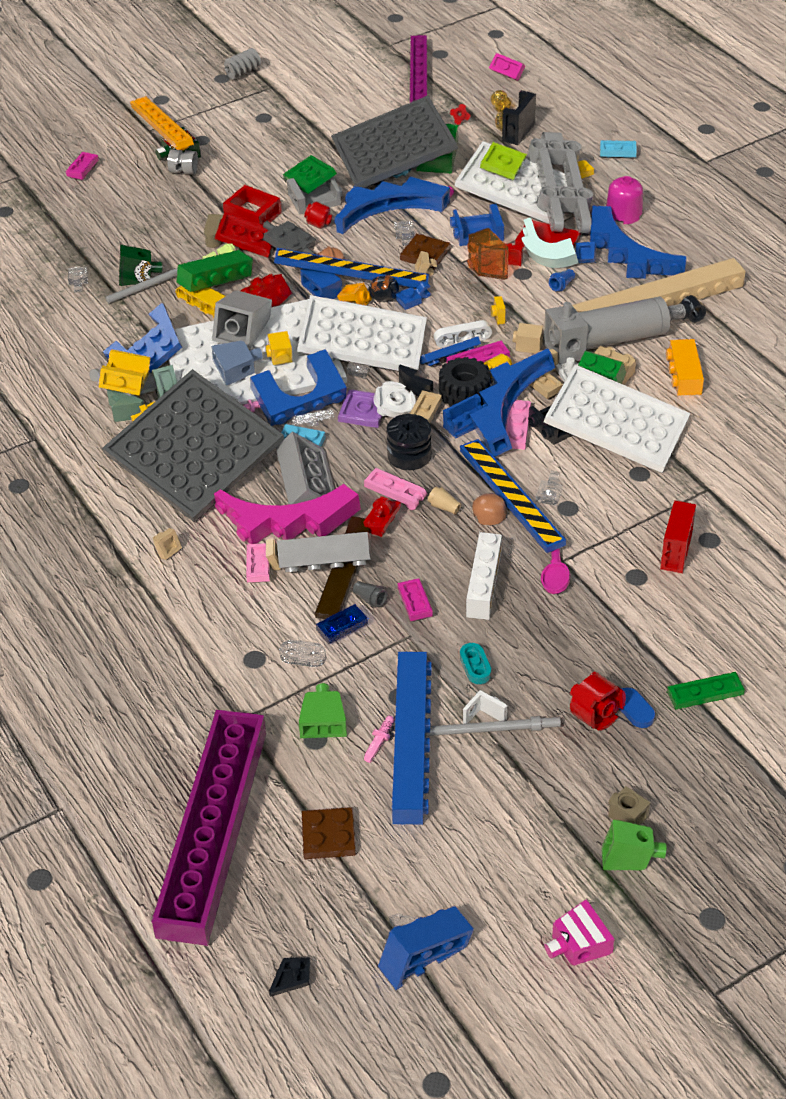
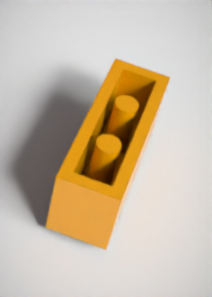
(685, 367)

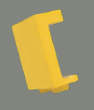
(125, 372)

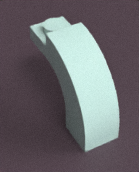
(548, 254)

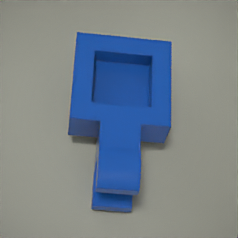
(411, 297)

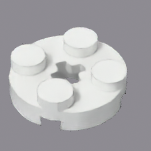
(391, 408)

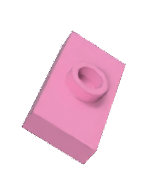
(257, 564)

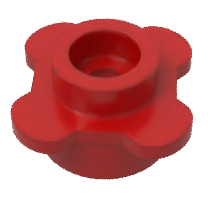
(461, 109)

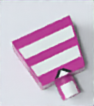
(580, 936)

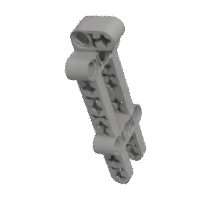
(558, 199)

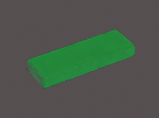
(705, 690)

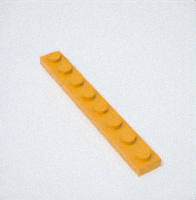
(162, 123)

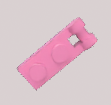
(395, 488)

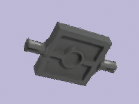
(289, 237)

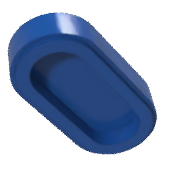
(637, 709)

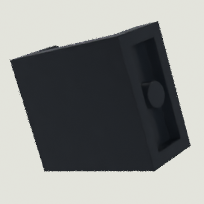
(520, 121)
(550, 433)

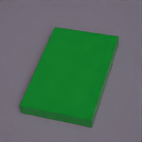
(310, 173)

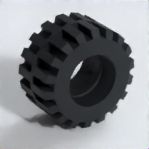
(463, 379)

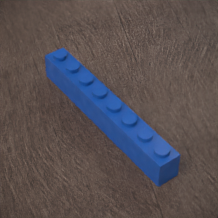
(410, 739)

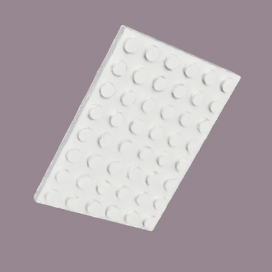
(290, 377)

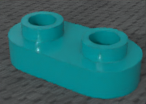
(478, 667)

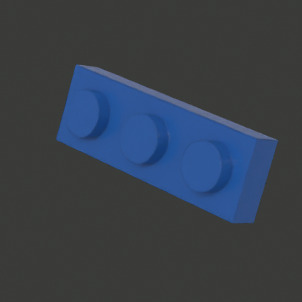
(433, 357)

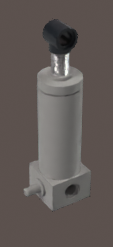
(575, 332)

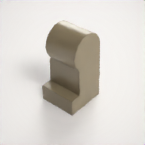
(210, 230)

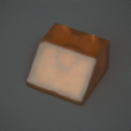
(487, 255)

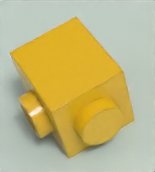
(279, 348)

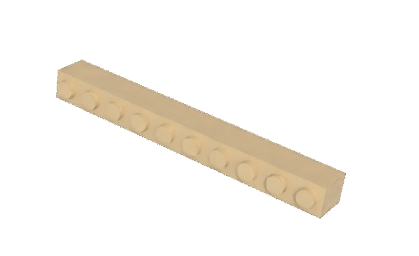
(698, 282)

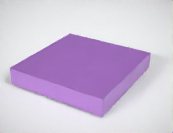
(359, 409)

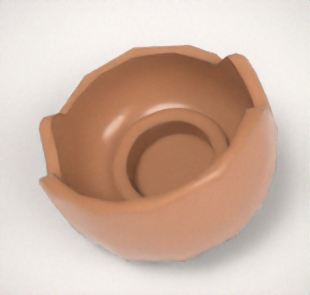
(489, 509)

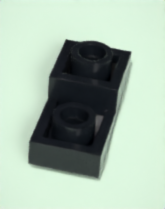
(410, 378)

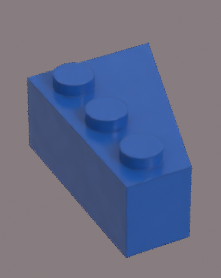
(423, 942)

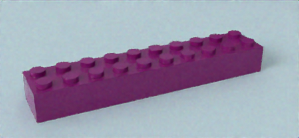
(209, 829)

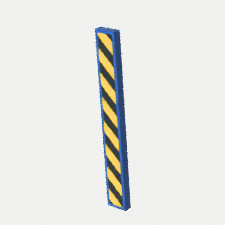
(347, 267)
(513, 495)

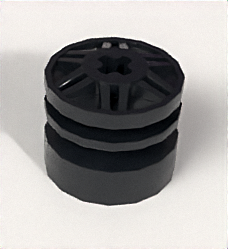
(409, 442)

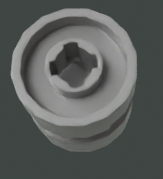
(182, 161)

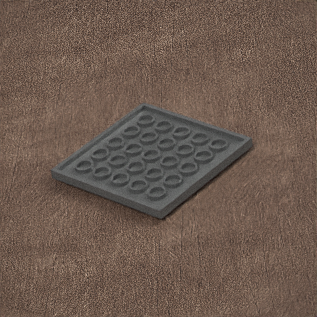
(394, 142)
(193, 444)

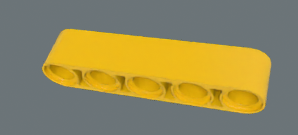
(203, 299)

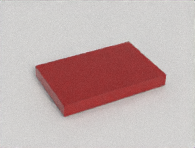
(243, 234)
(545, 234)

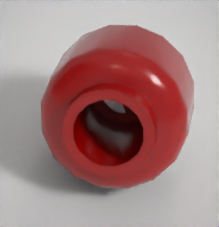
(318, 215)

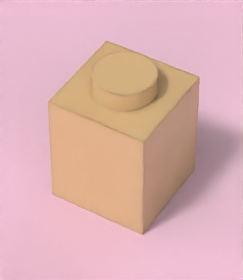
(528, 338)

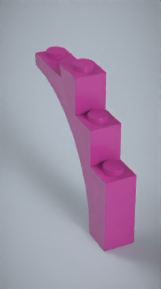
(287, 521)

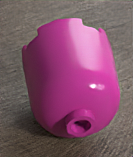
(625, 199)

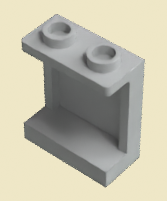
(327, 194)

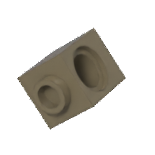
(627, 798)

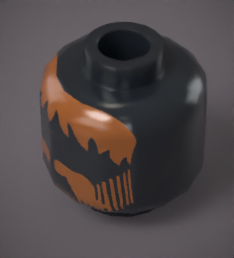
(383, 288)

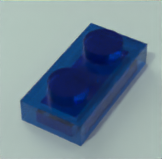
(341, 623)

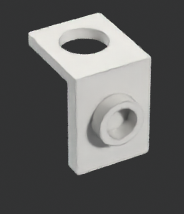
(487, 704)

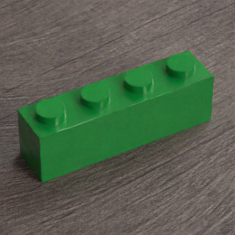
(214, 270)

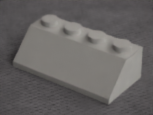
(303, 469)
(324, 550)

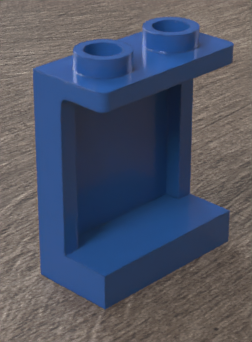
(467, 225)

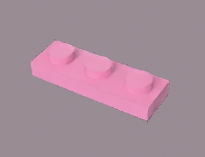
(518, 424)

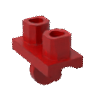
(381, 515)

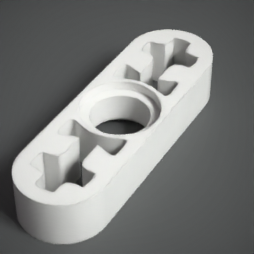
(455, 330)

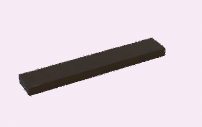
(339, 579)

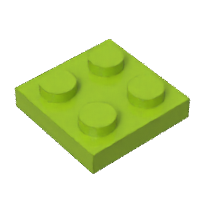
(503, 161)

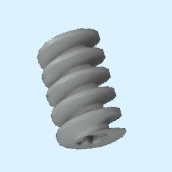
(242, 63)

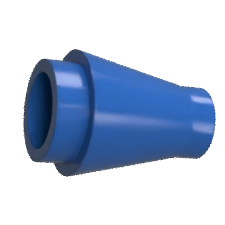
(559, 280)

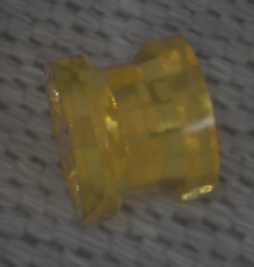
(498, 103)

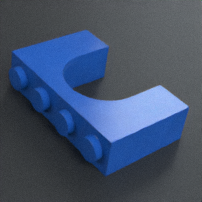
(280, 407)

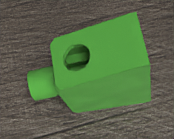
(322, 714)
(630, 847)

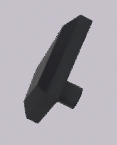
(291, 975)

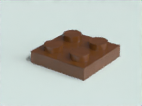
(435, 247)
(328, 833)

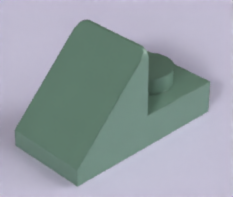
(164, 379)
(123, 405)

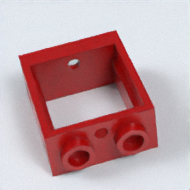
(269, 205)
(678, 536)

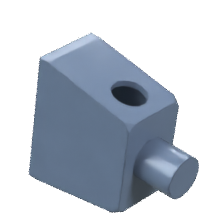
(235, 360)

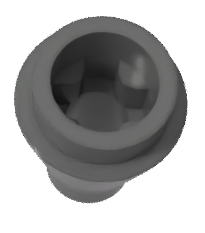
(371, 594)

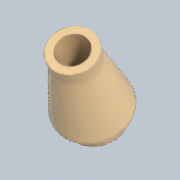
(443, 500)

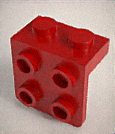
(269, 287)

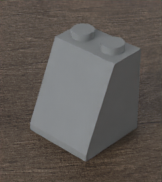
(240, 318)

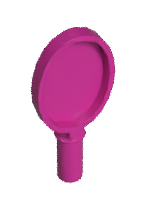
(555, 575)

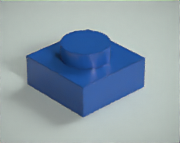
(586, 252)

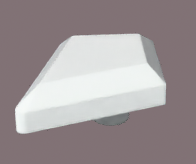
(565, 369)

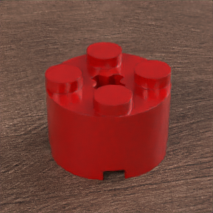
(596, 701)

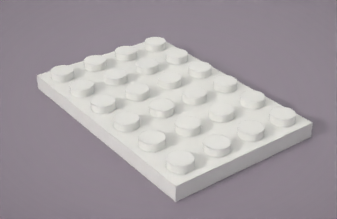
(515, 194)
(362, 333)
(617, 418)

